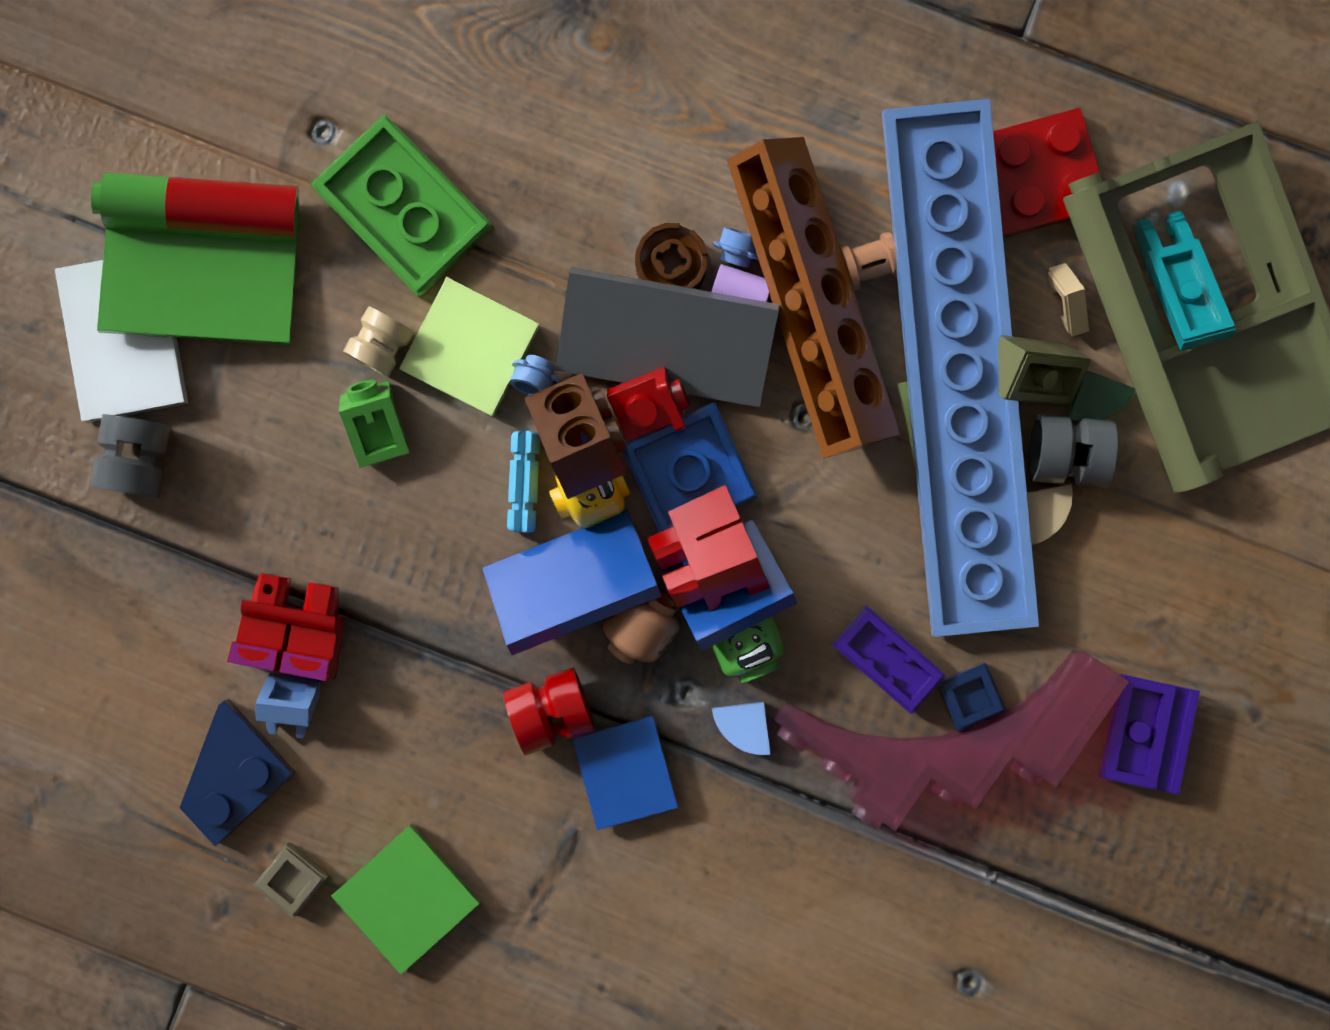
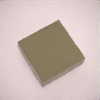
(291, 880)

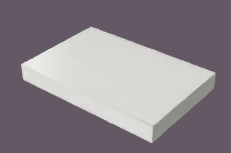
(114, 370)

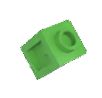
(372, 422)

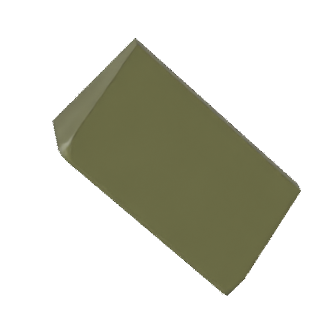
(1039, 370)

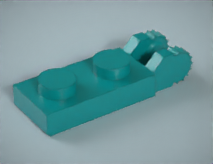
(1185, 283)

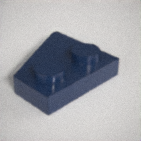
(232, 775)

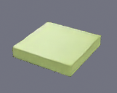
(469, 347)

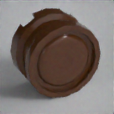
(672, 256)

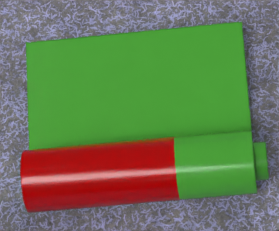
(197, 258)

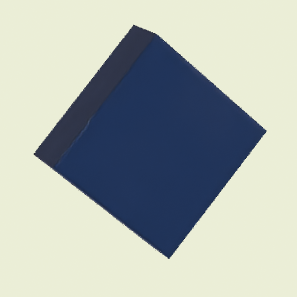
(971, 696)

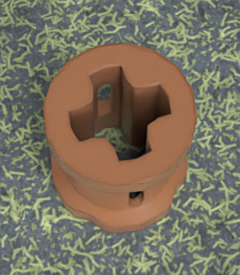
(871, 260)

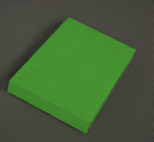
(401, 205)

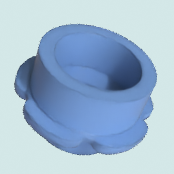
(736, 247)
(532, 375)

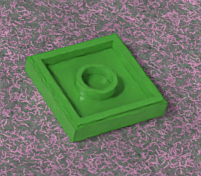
(406, 898)

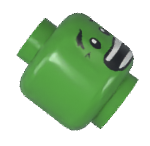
(751, 651)

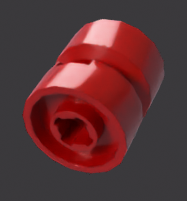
(549, 711)

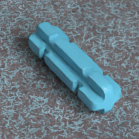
(523, 481)

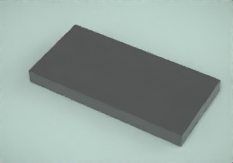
(634, 326)

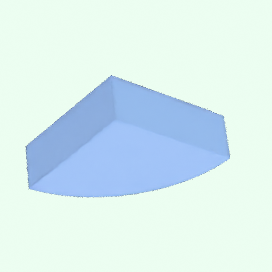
(744, 726)

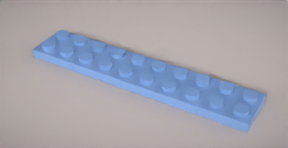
(951, 329)

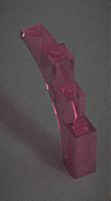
(1039, 733)

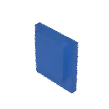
(625, 773)

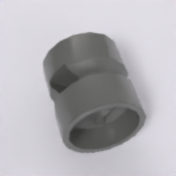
(1054, 448)
(127, 474)

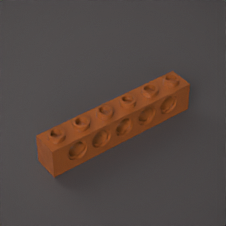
(813, 295)

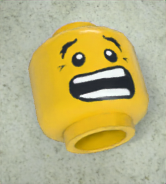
(593, 505)

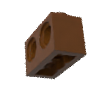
(575, 435)

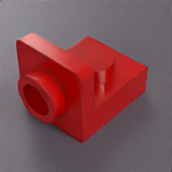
(649, 404)

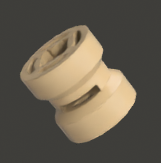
(384, 331)

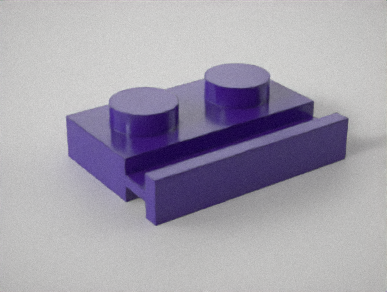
(1149, 735)

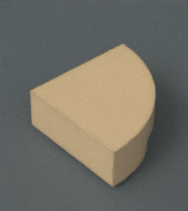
(1073, 298)
(1048, 511)

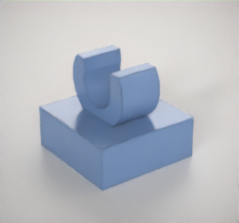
(288, 702)

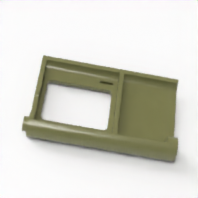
(1239, 393)

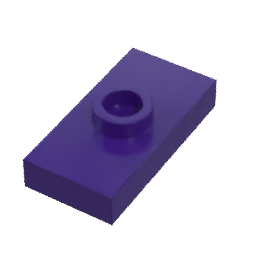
(888, 660)

